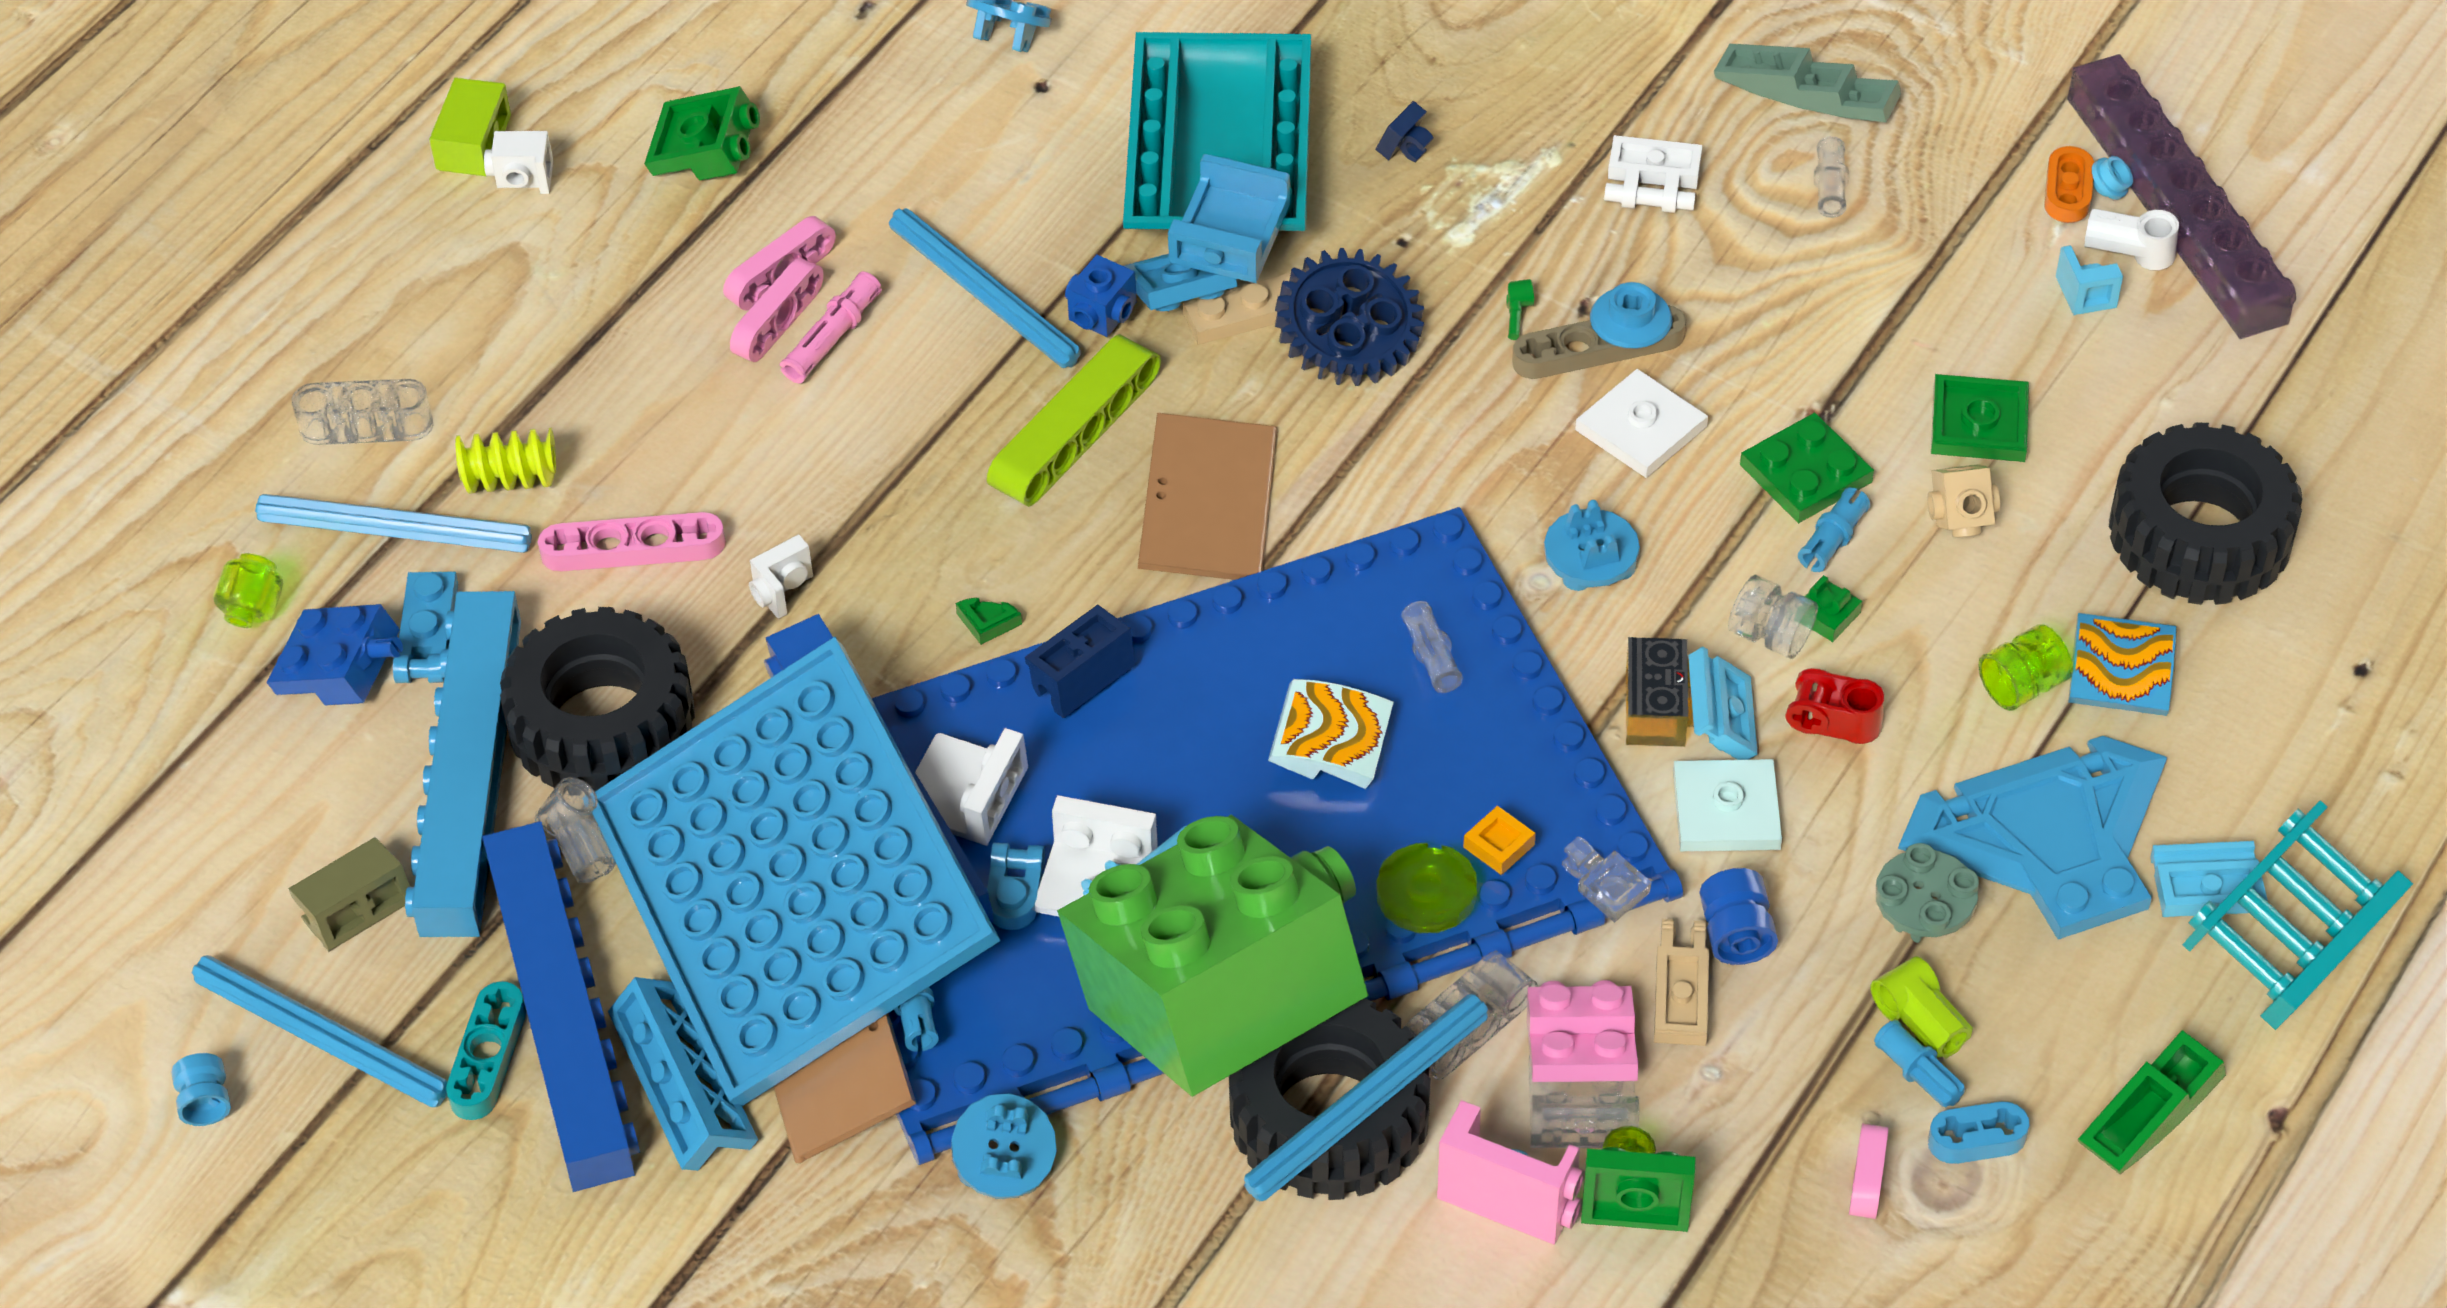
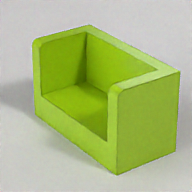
(468, 125)

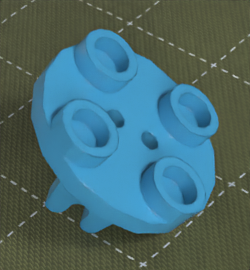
(1022, 16)
(1595, 564)
(999, 1170)

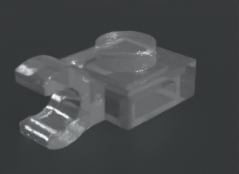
(1608, 882)

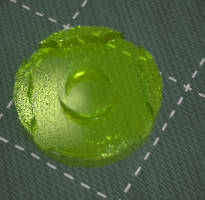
(1426, 888)

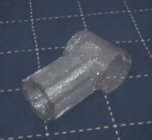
(570, 820)

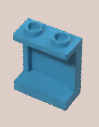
(1230, 219)

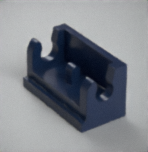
(1081, 660)

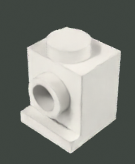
(520, 160)

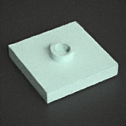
(1727, 805)

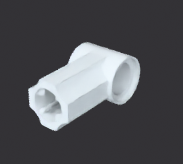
(2148, 237)

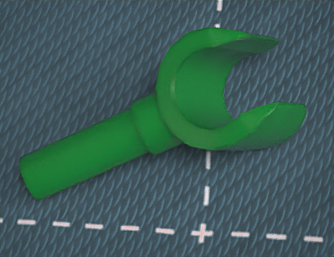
(1519, 295)

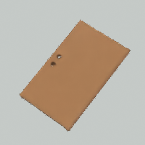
(1212, 500)
(844, 1091)

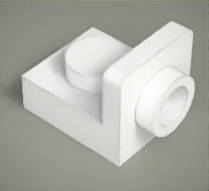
(778, 571)

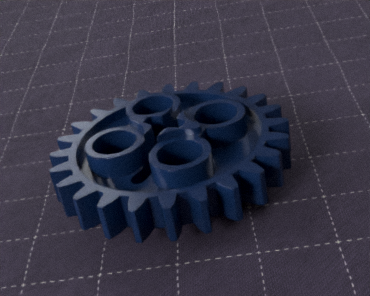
(1349, 316)

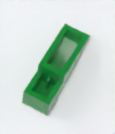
(2153, 1103)

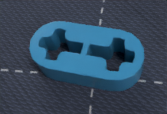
(1978, 1132)

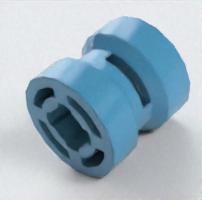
(201, 1091)

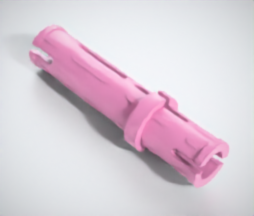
(841, 314)

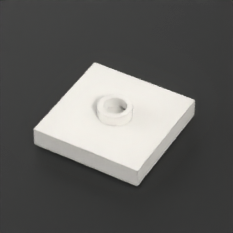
(1641, 423)

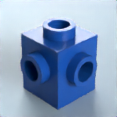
(1101, 295)

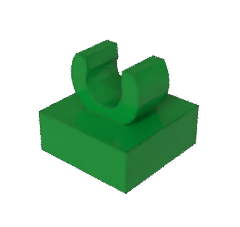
(1835, 608)

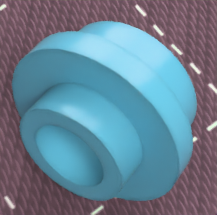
(2111, 177)

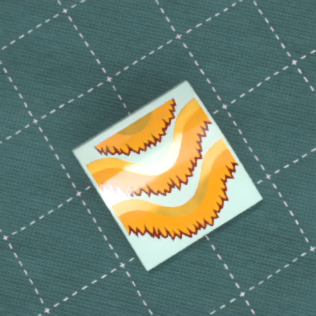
(1331, 731)

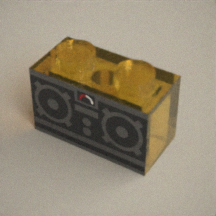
(1657, 692)

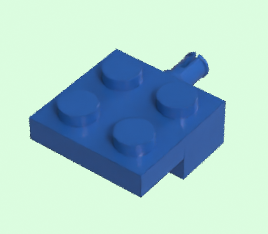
(336, 653)

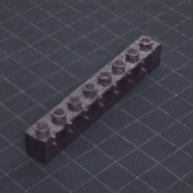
(2170, 178)

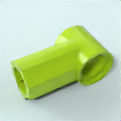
(1914, 996)

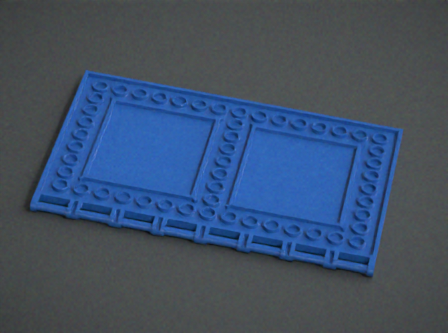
(1194, 742)

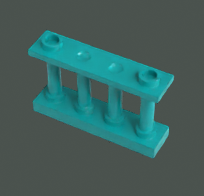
(2314, 958)

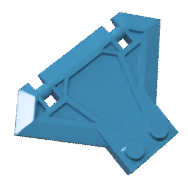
(2052, 830)

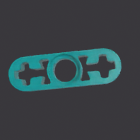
(493, 1070)

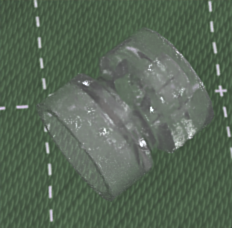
(1787, 624)

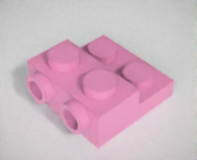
(1581, 1032)

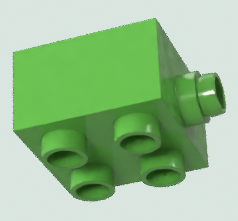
(1216, 949)

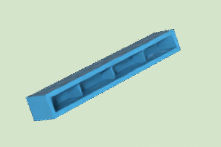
(465, 767)

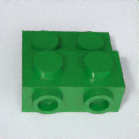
(703, 134)

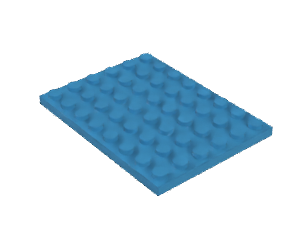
(790, 872)

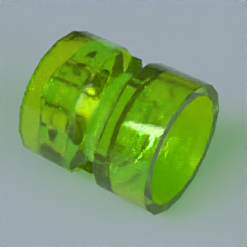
(2024, 668)

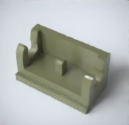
(351, 893)

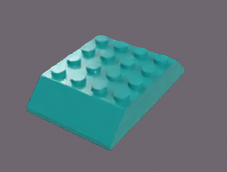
(1216, 98)

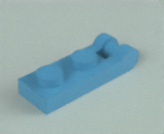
(423, 625)

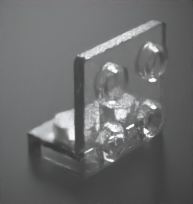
(1579, 1112)

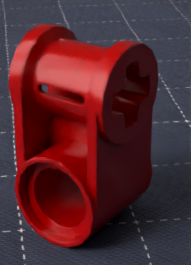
(1839, 706)

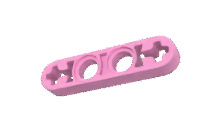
(631, 549)

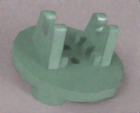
(1937, 876)

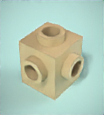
(1951, 489)

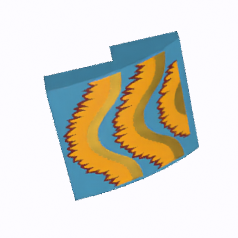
(2122, 664)

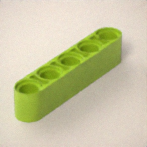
(1073, 420)

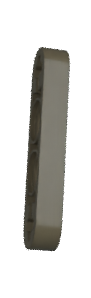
(1599, 351)

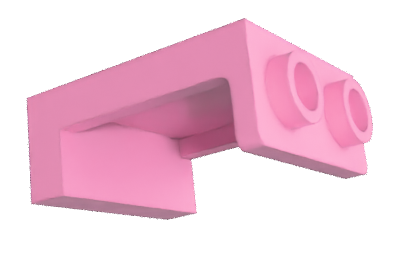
(1507, 1183)

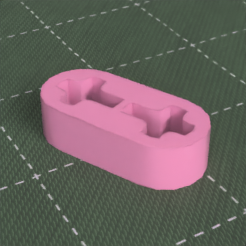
(1868, 1171)

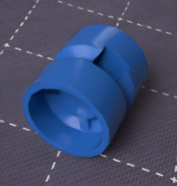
(1738, 916)

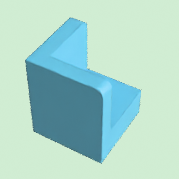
(2088, 286)

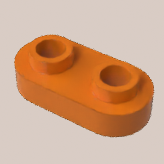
(2069, 184)

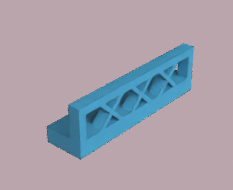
(670, 1070)

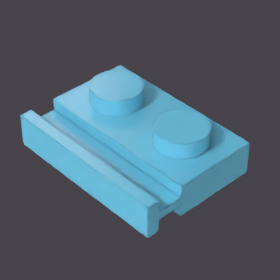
(1722, 704)
(2202, 872)

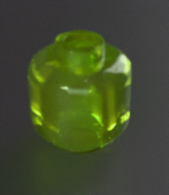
(248, 590)

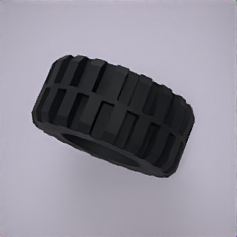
(2197, 557)
(587, 654)
(1344, 1045)

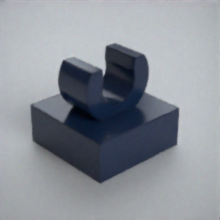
(1406, 135)

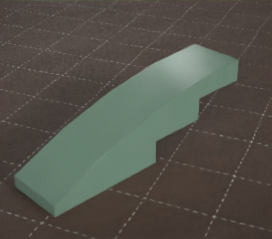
(1796, 80)

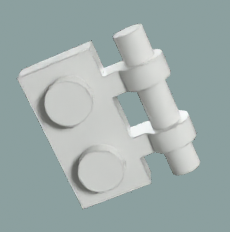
(1653, 163)

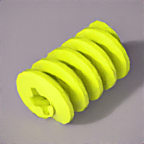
(506, 461)

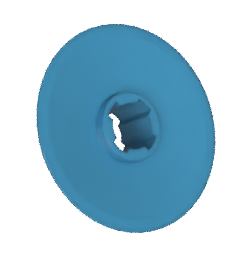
(1631, 316)

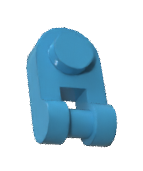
(1014, 897)

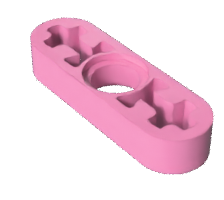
(806, 240)
(776, 310)

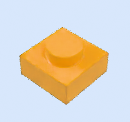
(1499, 840)

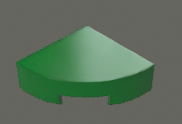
(987, 619)

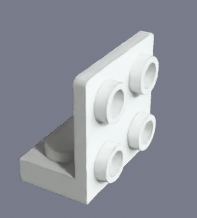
(973, 782)
(1084, 841)

